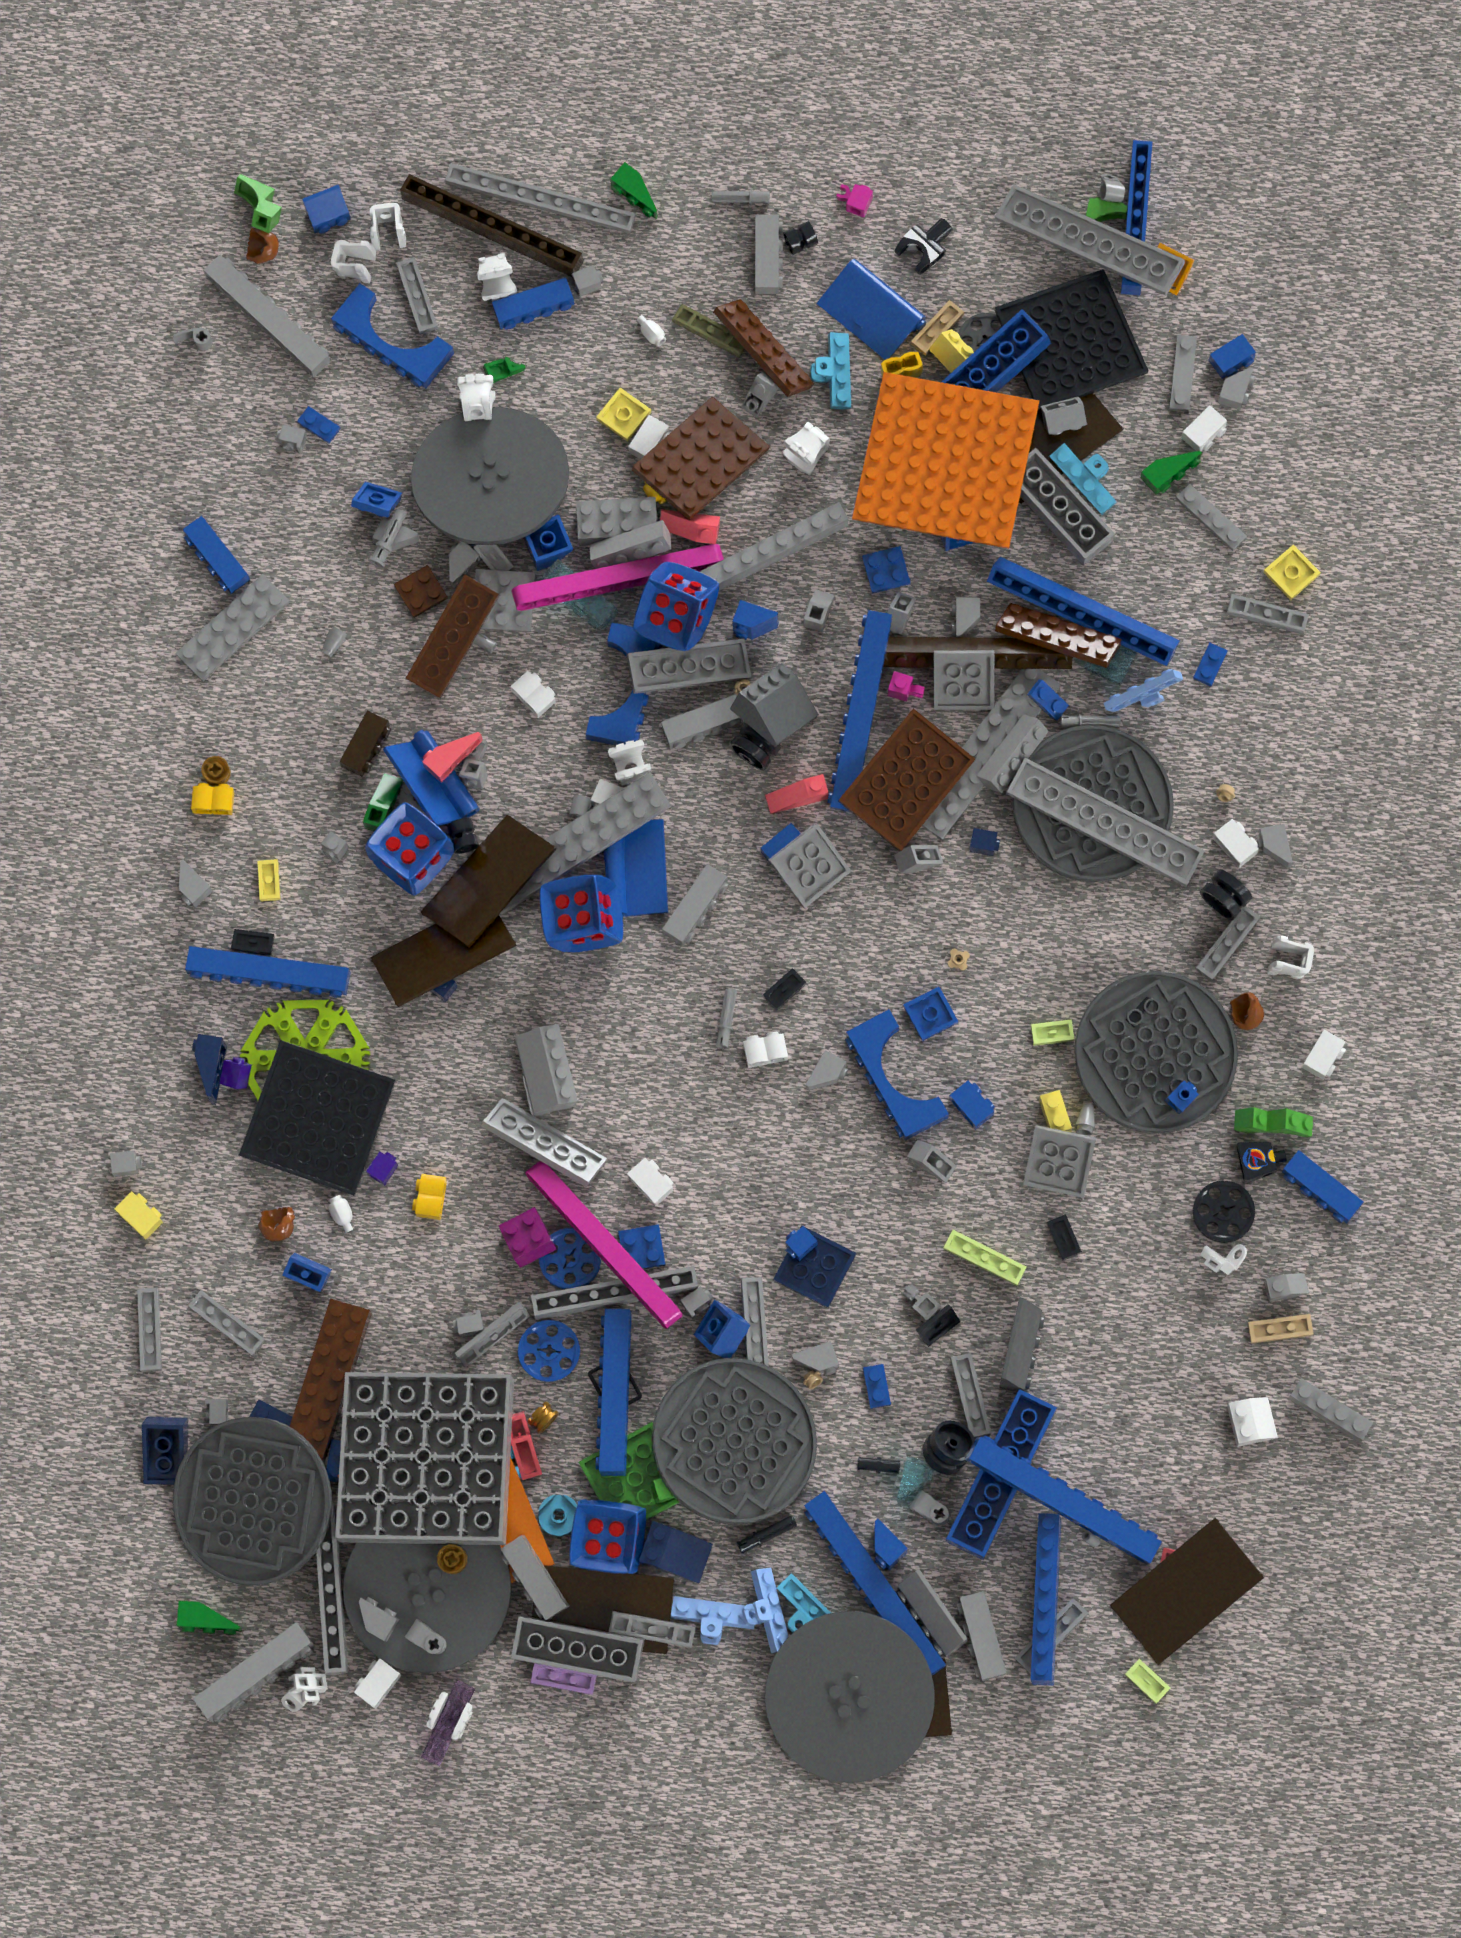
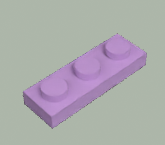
(563, 1679)

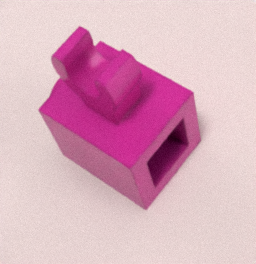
(857, 200)
(902, 686)

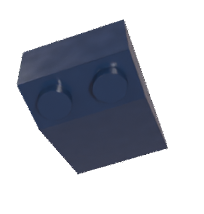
(210, 1056)
(163, 1448)
(675, 1552)

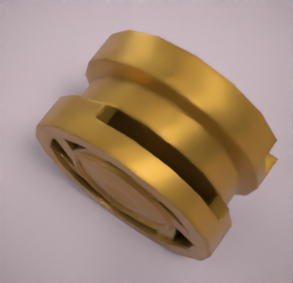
(216, 770)
(543, 1417)
(452, 1559)

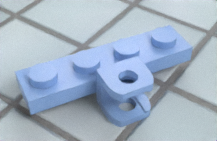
(1146, 693)
(767, 1609)
(711, 1616)

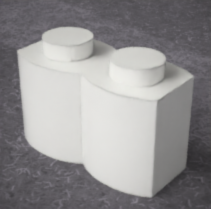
(533, 693)
(765, 1049)

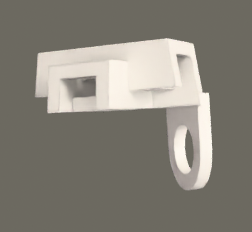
(1226, 1264)
(299, 1694)

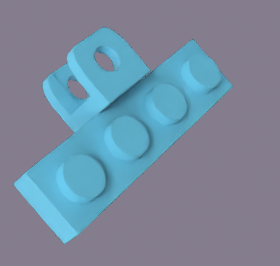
(835, 370)
(1085, 476)
(803, 1600)

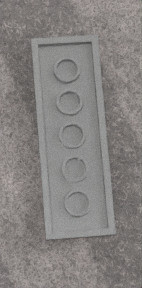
(232, 627)
(698, 666)
(544, 1142)

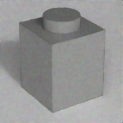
(587, 280)
(125, 1163)

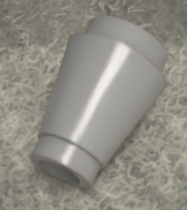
(333, 641)
(1085, 1123)

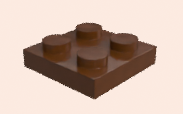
(420, 591)

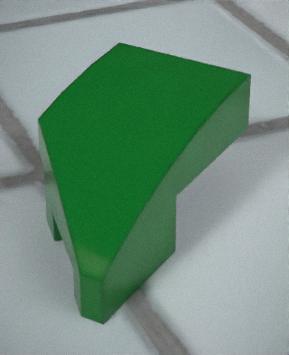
(502, 369)

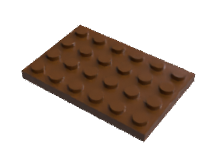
(700, 458)
(906, 780)

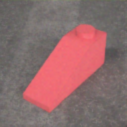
(699, 529)
(448, 756)
(798, 794)

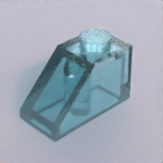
(914, 1477)

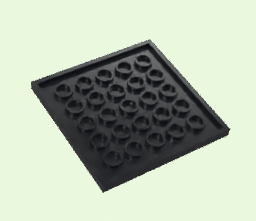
(1087, 336)
(317, 1117)

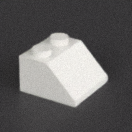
(1251, 1421)

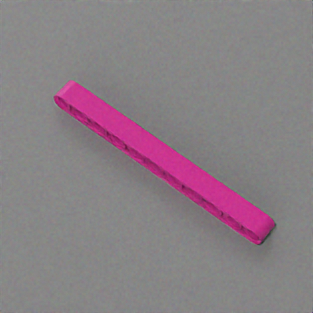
(608, 578)
(604, 1244)

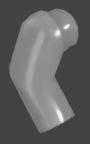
(1091, 1539)

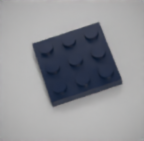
(817, 1273)

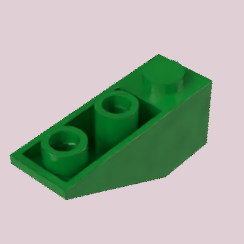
(631, 185)
(1166, 470)
(382, 801)
(198, 1616)

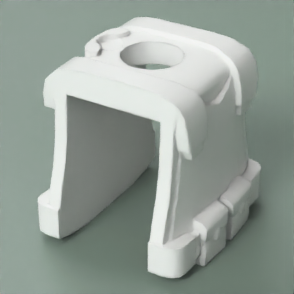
(377, 217)
(360, 250)
(495, 277)
(476, 396)
(806, 448)
(628, 754)
(1283, 944)
(438, 1707)

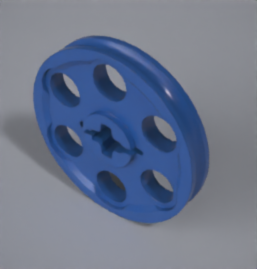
(573, 1267)
(544, 1341)

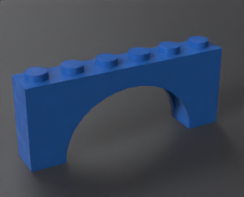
(418, 364)
(624, 722)
(909, 1114)

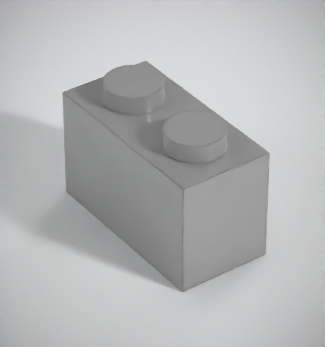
(1063, 416)

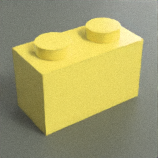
(950, 349)
(1055, 1111)
(139, 1215)

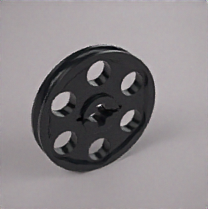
(1221, 1221)

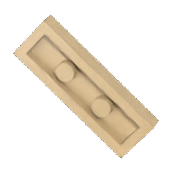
(941, 322)
(1280, 1328)

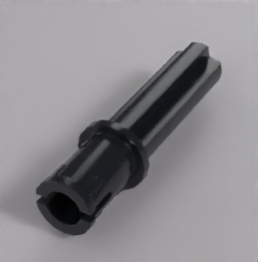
(766, 1534)

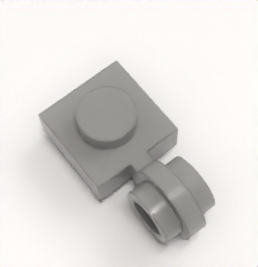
(925, 1306)

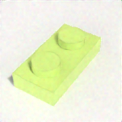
(1052, 1032)
(1147, 1681)

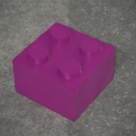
(527, 1237)

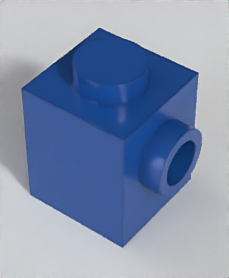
(1182, 1096)
(800, 1243)

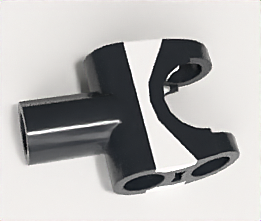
(926, 243)

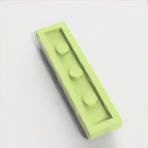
(984, 1257)

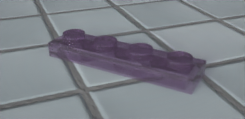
(447, 1721)

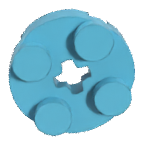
(546, 1515)

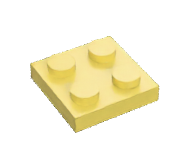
(623, 414)
(1292, 572)

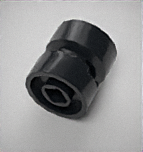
(801, 237)
(462, 834)

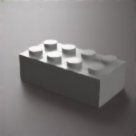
(612, 517)

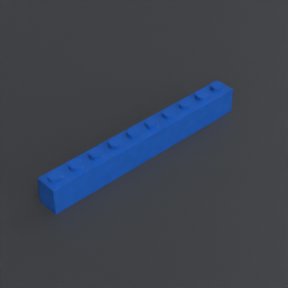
(1082, 610)
(862, 704)
(1063, 1500)
(867, 1574)

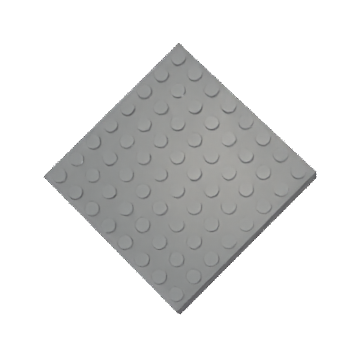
(425, 1458)

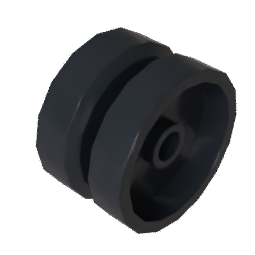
(753, 748)
(1226, 894)
(948, 1447)

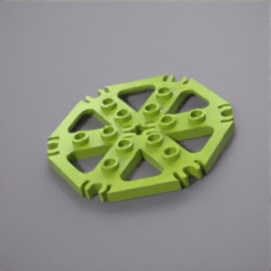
(315, 1040)

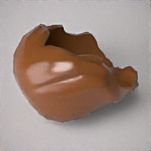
(258, 240)
(1245, 1005)
(270, 1218)

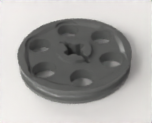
(978, 335)

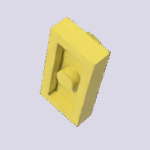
(269, 880)

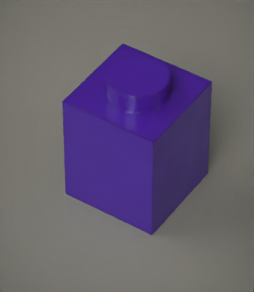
(235, 1073)
(382, 1167)

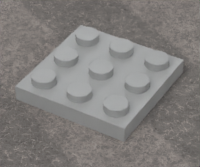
(504, 613)
(964, 680)
(809, 865)
(1059, 1161)

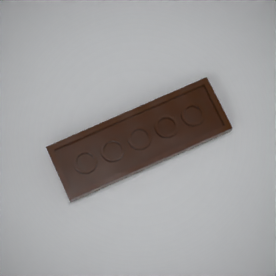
(763, 347)
(1058, 635)
(452, 636)

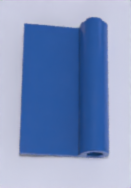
(871, 309)
(438, 800)
(639, 870)

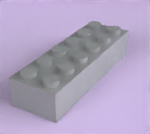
(1063, 509)
(577, 1648)
(254, 1672)

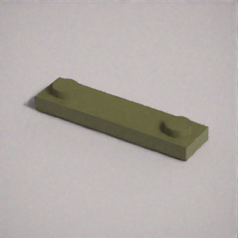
(707, 329)

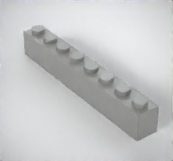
(267, 316)
(778, 546)
(608, 1294)
(332, 1602)

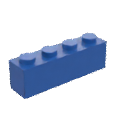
(533, 303)
(216, 555)
(1322, 1187)

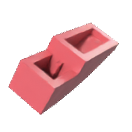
(524, 1447)

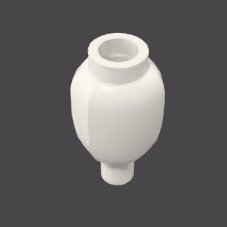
(651, 331)
(341, 1212)

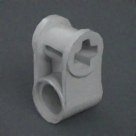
(1111, 189)
(927, 1506)
(423, 1635)

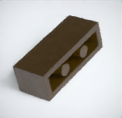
(365, 744)

